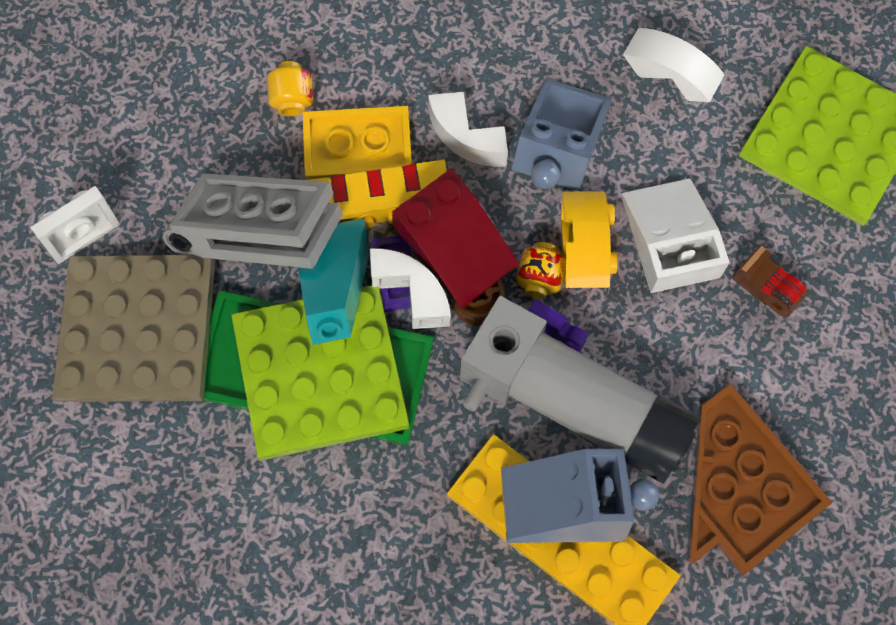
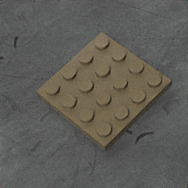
(135, 329)

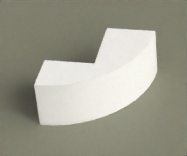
(666, 56)
(450, 122)
(427, 296)

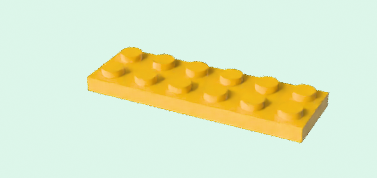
(611, 577)

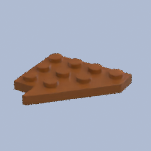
(745, 486)

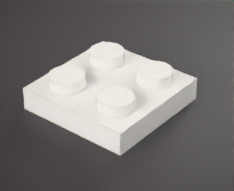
(75, 224)

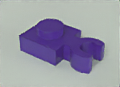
(558, 327)

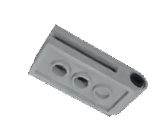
(255, 220)

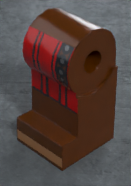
(770, 283)

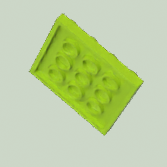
(829, 136)
(318, 392)

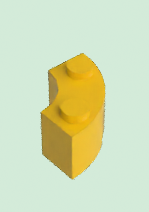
(586, 239)

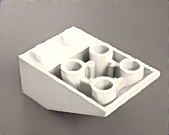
(675, 235)

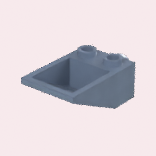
(560, 135)
(560, 502)

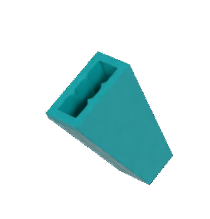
(336, 282)

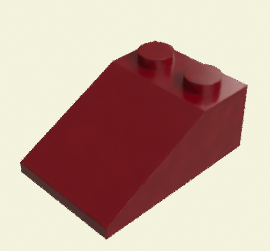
(454, 238)

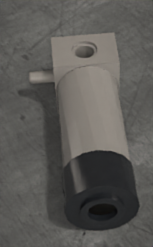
(574, 391)

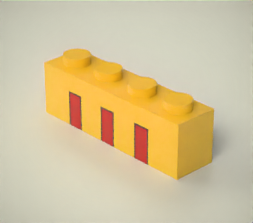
(380, 191)

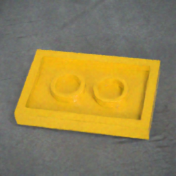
(355, 140)

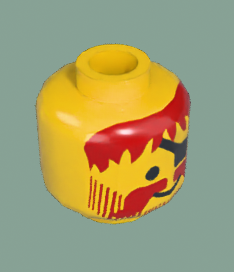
(290, 89)
(541, 270)

